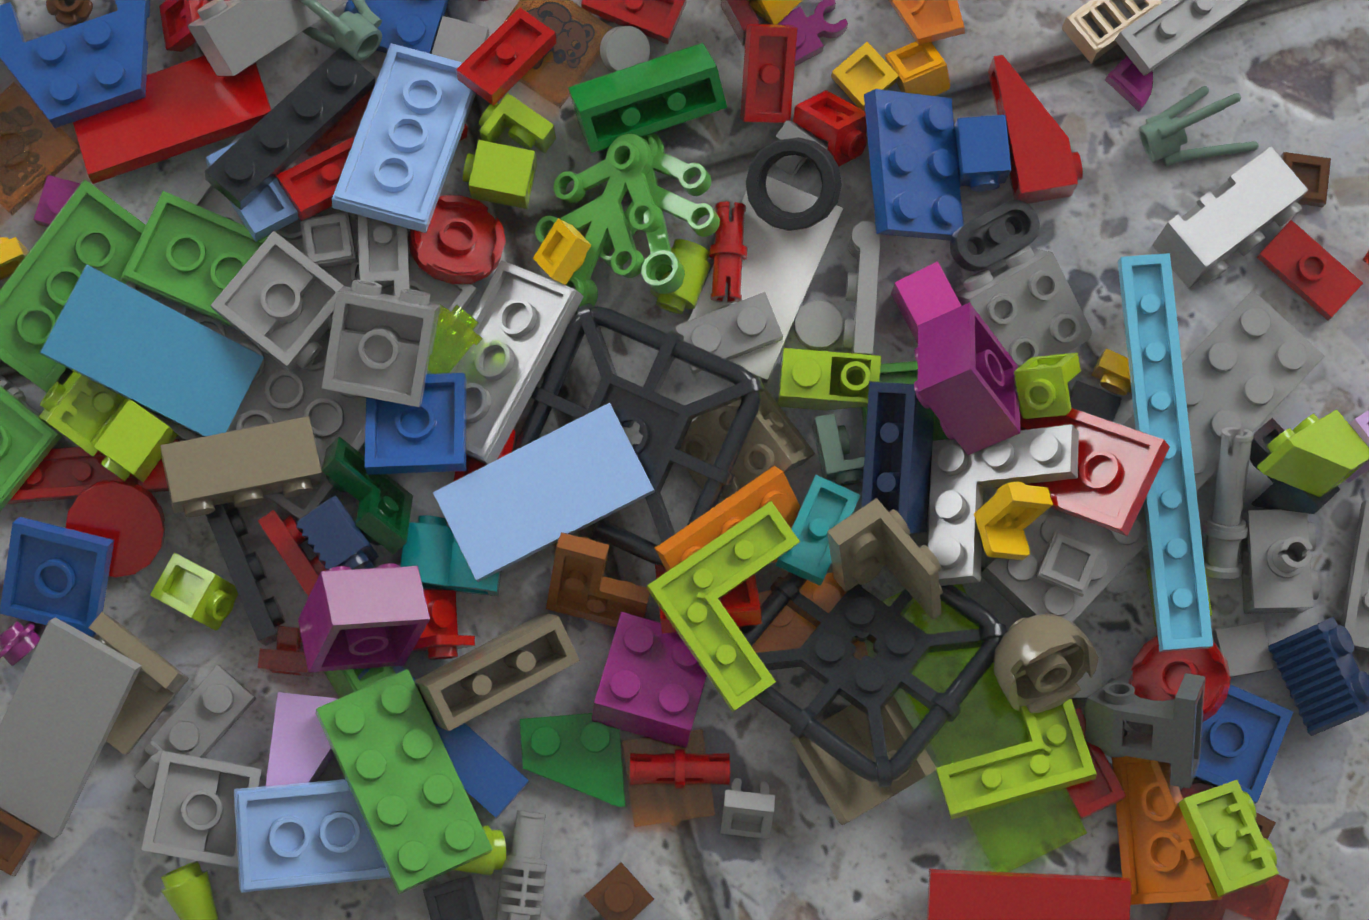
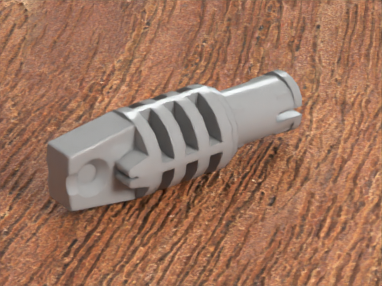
(523, 871)

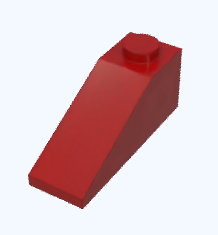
(1038, 147)

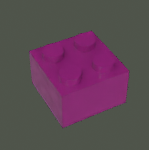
(967, 379)
(363, 618)
(649, 683)

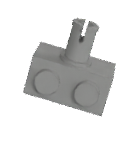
(1278, 562)

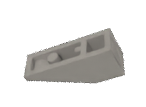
(246, 30)

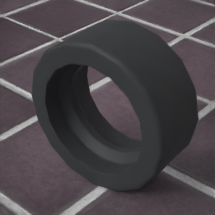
(758, 174)

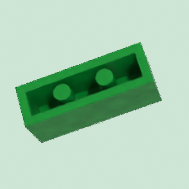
(648, 96)

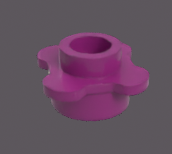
(18, 642)

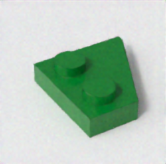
(575, 754)

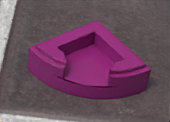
(1131, 83)

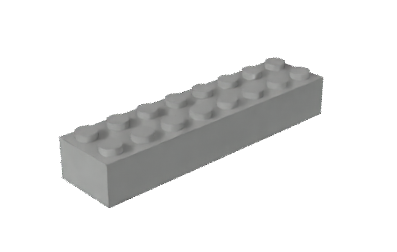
(1228, 382)

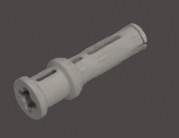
(1225, 525)

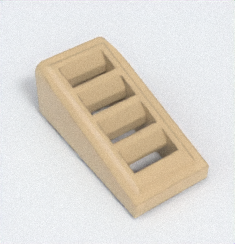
(1084, 36)

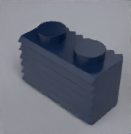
(336, 537)
(1322, 675)

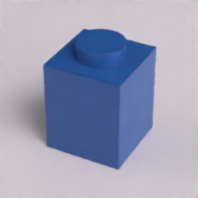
(982, 152)

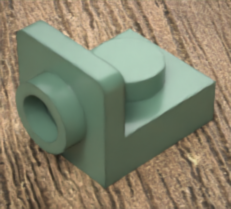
(831, 445)

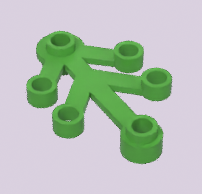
(606, 212)
(661, 258)

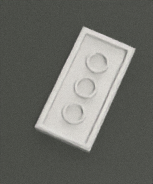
(777, 264)

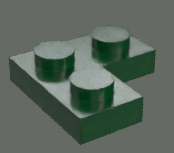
(383, 503)

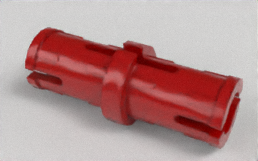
(728, 252)
(679, 768)

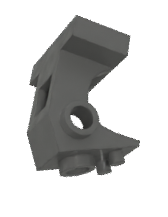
(1175, 725)

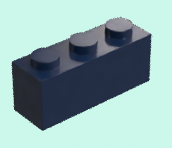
(898, 452)

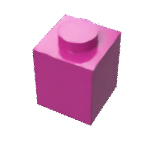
(924, 296)

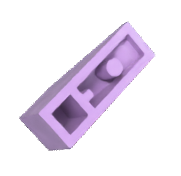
(298, 742)

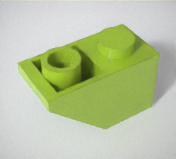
(826, 379)
(1316, 454)

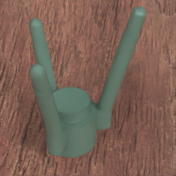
(353, 33)
(1166, 133)

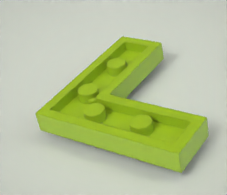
(692, 604)
(1048, 762)

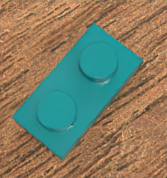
(821, 510)

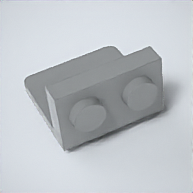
(1028, 305)

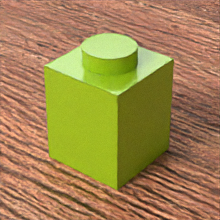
(500, 174)
(134, 442)

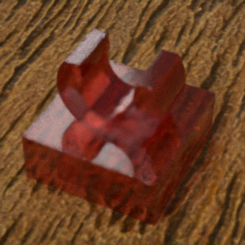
(287, 656)

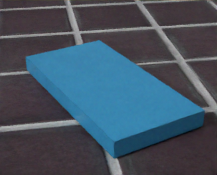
(151, 354)

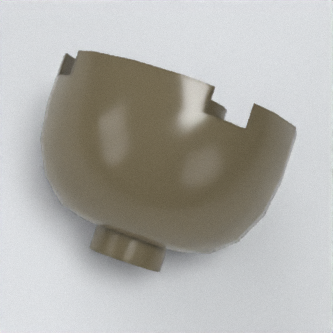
(1043, 662)

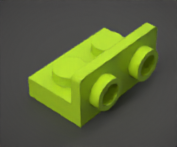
(81, 410)
(1229, 838)

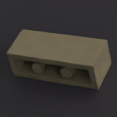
(241, 466)
(496, 671)

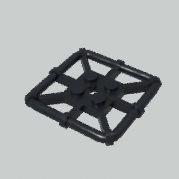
(660, 418)
(872, 681)

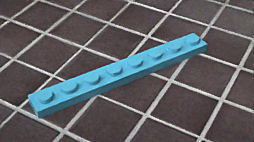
(1162, 412)

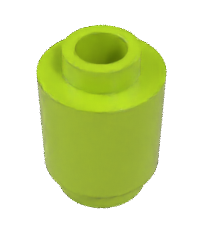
(696, 267)

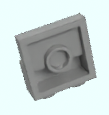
(281, 303)
(380, 343)
(195, 808)

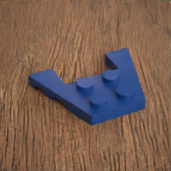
(80, 66)

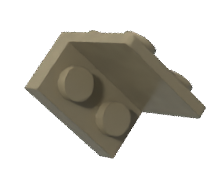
(769, 443)
(882, 538)
(152, 689)
(843, 789)

